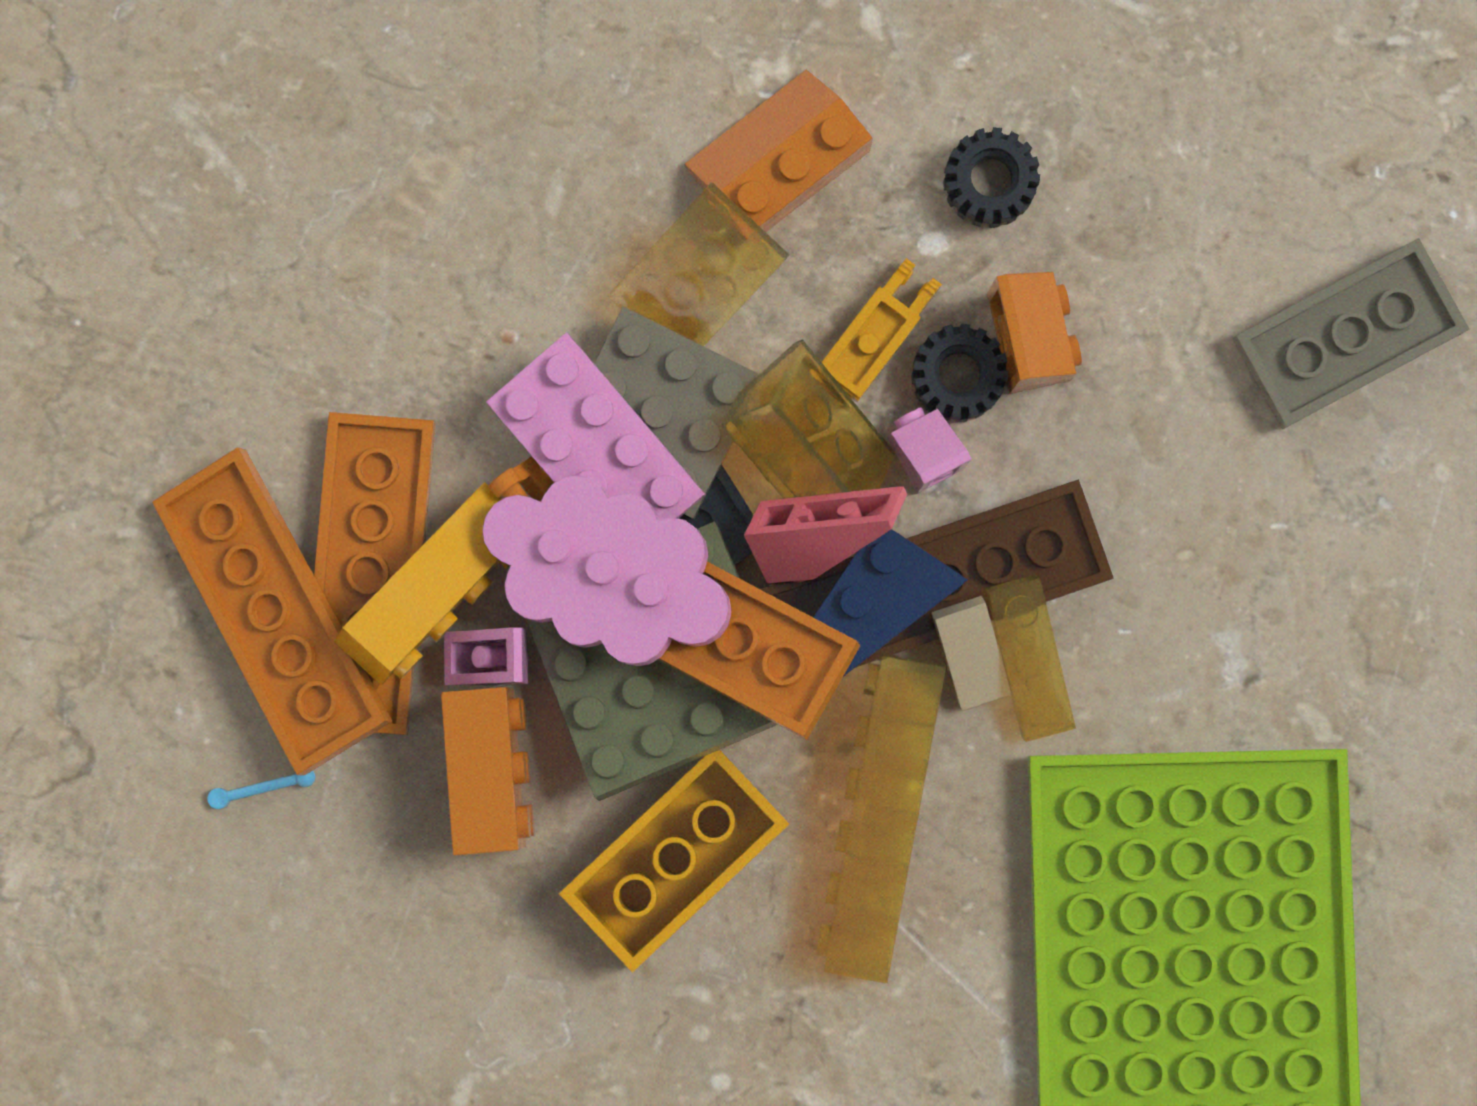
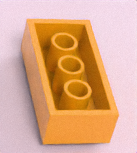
(674, 859)

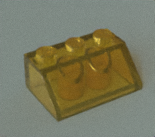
(806, 430)

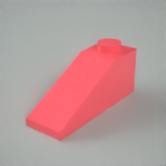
(812, 534)

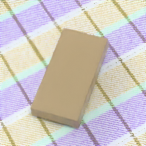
(971, 653)

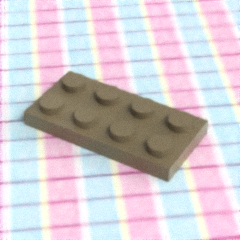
(1350, 333)

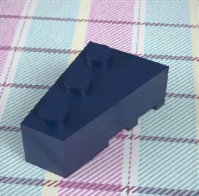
(885, 592)

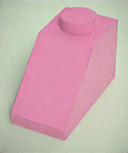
(927, 448)
(486, 657)

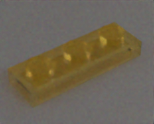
(1030, 658)

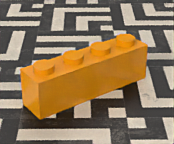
(423, 594)

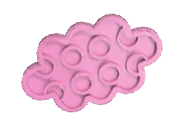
(606, 570)

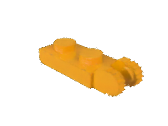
(877, 333)

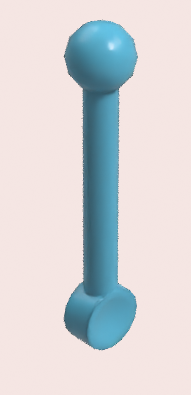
(220, 798)

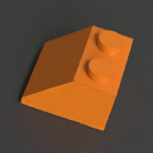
(1032, 330)

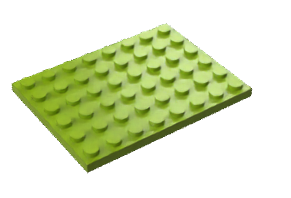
(1194, 929)

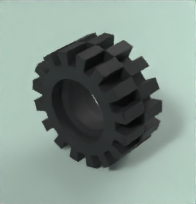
(1004, 149)
(959, 341)

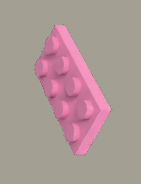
(585, 428)

